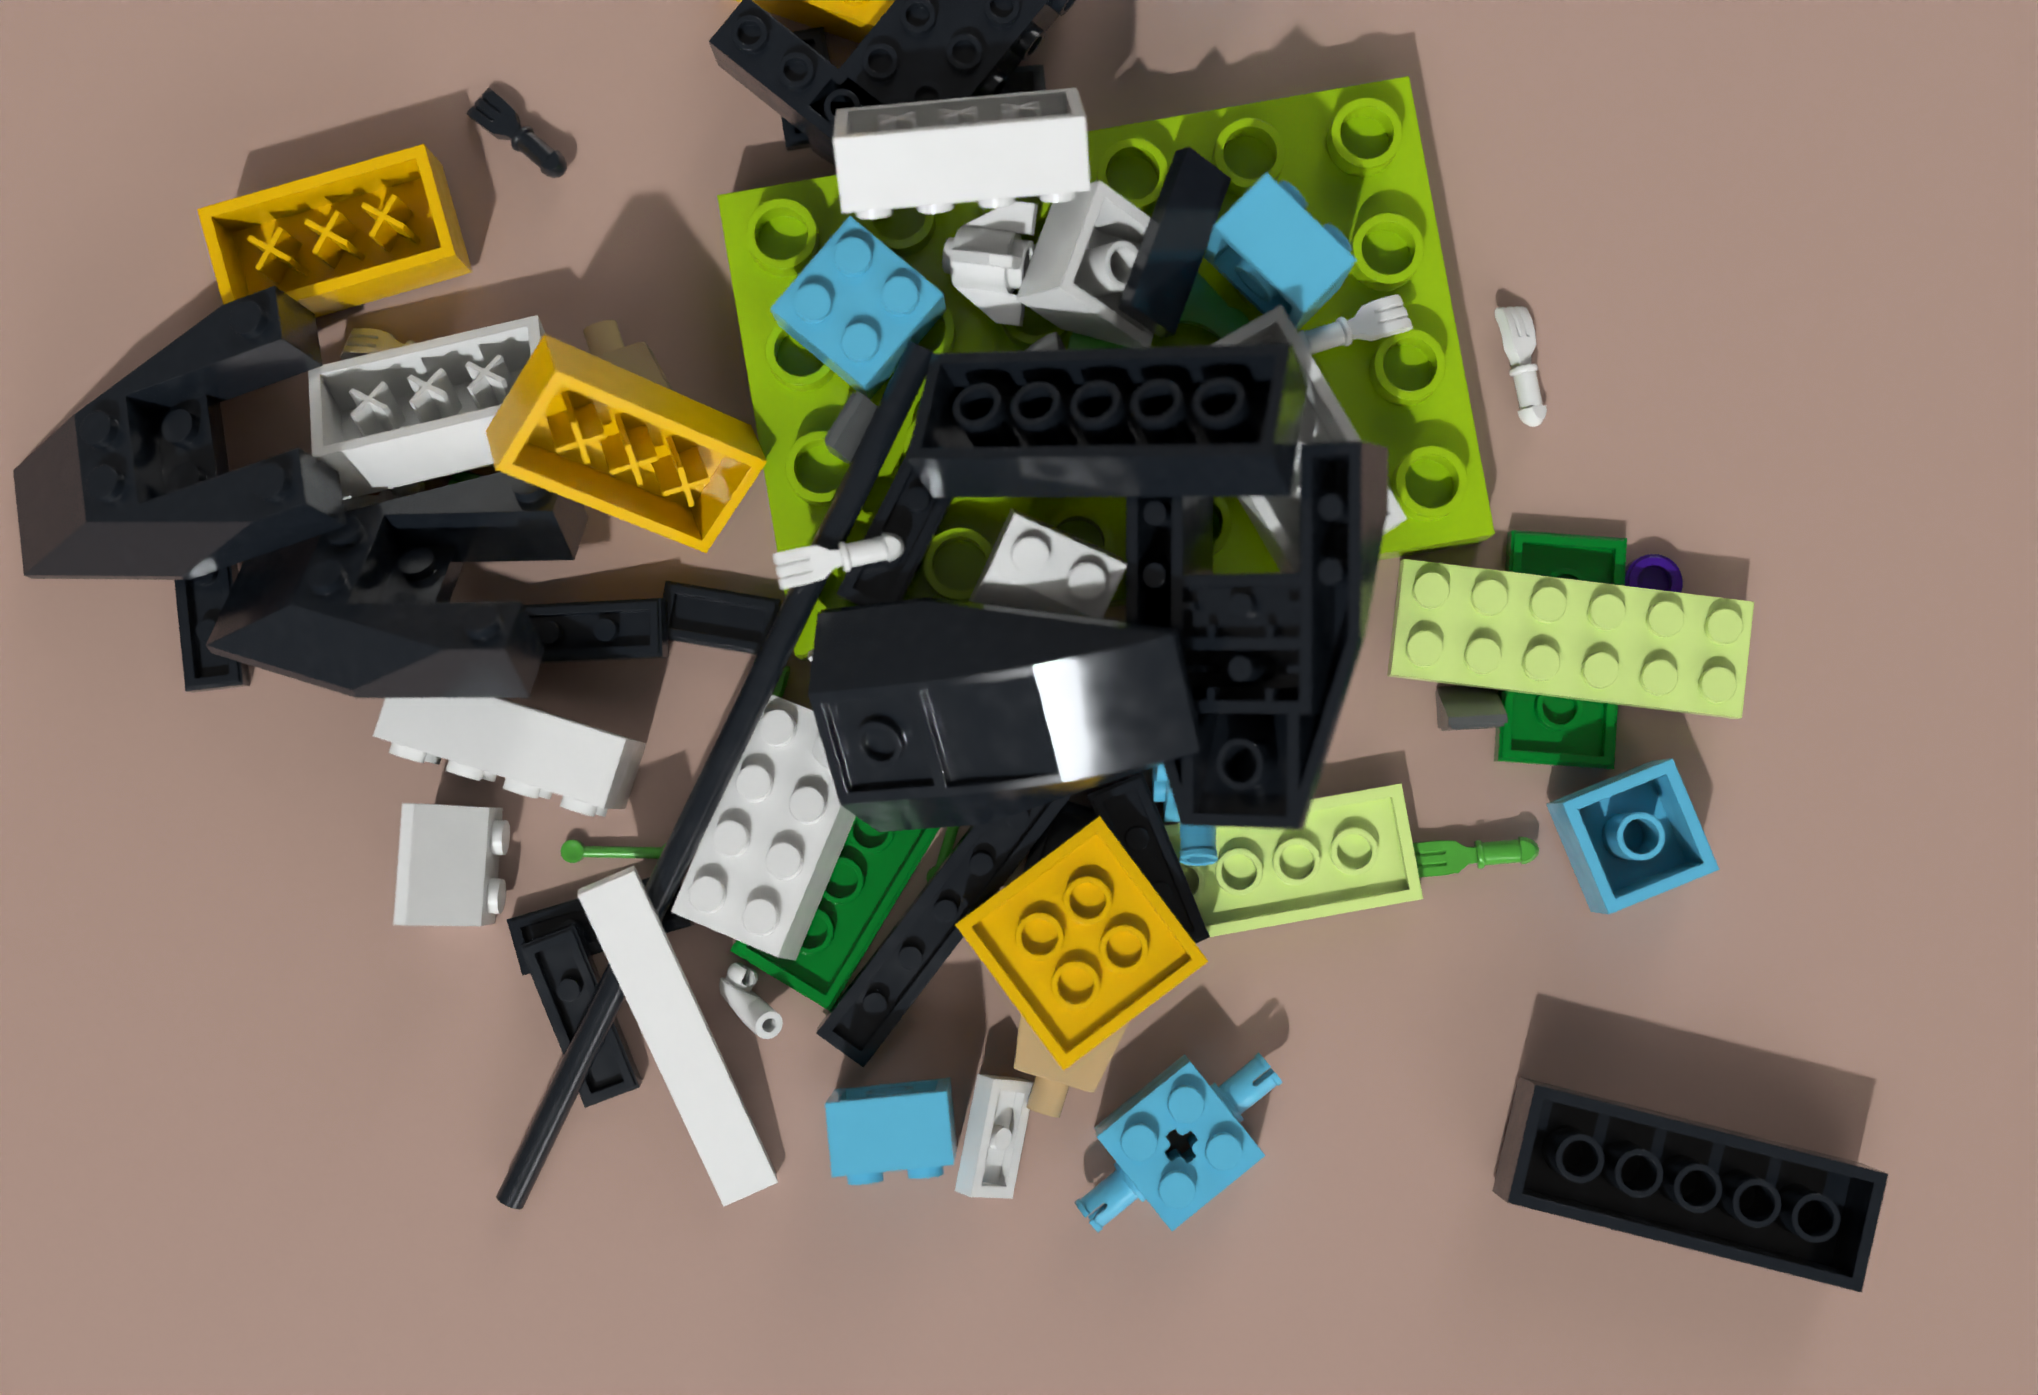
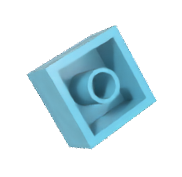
(1279, 252)
(858, 307)
(1632, 836)
(891, 1130)

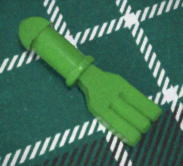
(1450, 857)

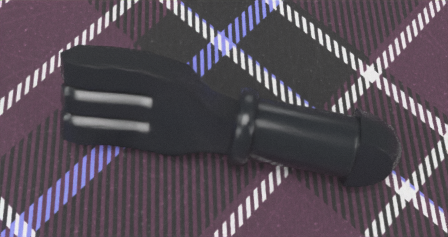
(504, 123)

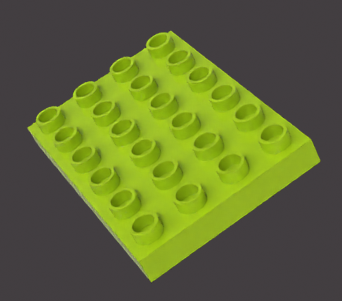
(1357, 167)

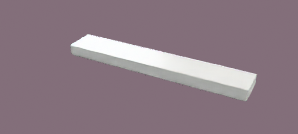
(677, 1035)

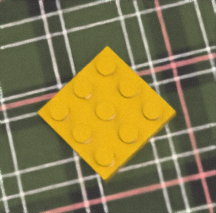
(1081, 943)

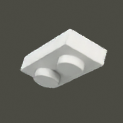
(994, 1137)

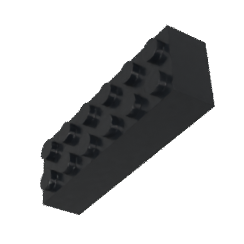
(1111, 422)
(1690, 1184)

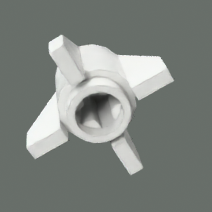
(991, 260)

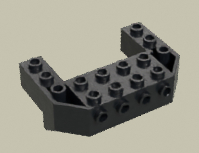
(909, 56)

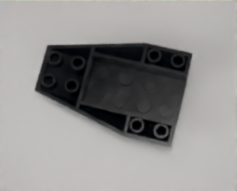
(988, 708)

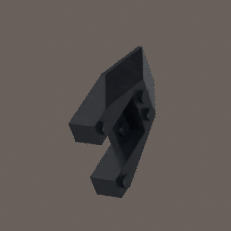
(144, 468)
(373, 602)
(1263, 649)

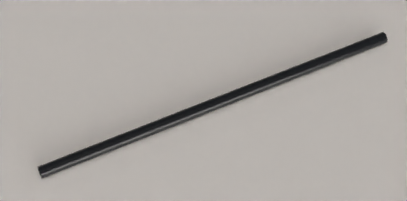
(719, 768)

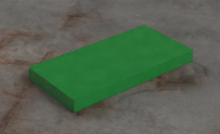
(1556, 728)
(851, 912)

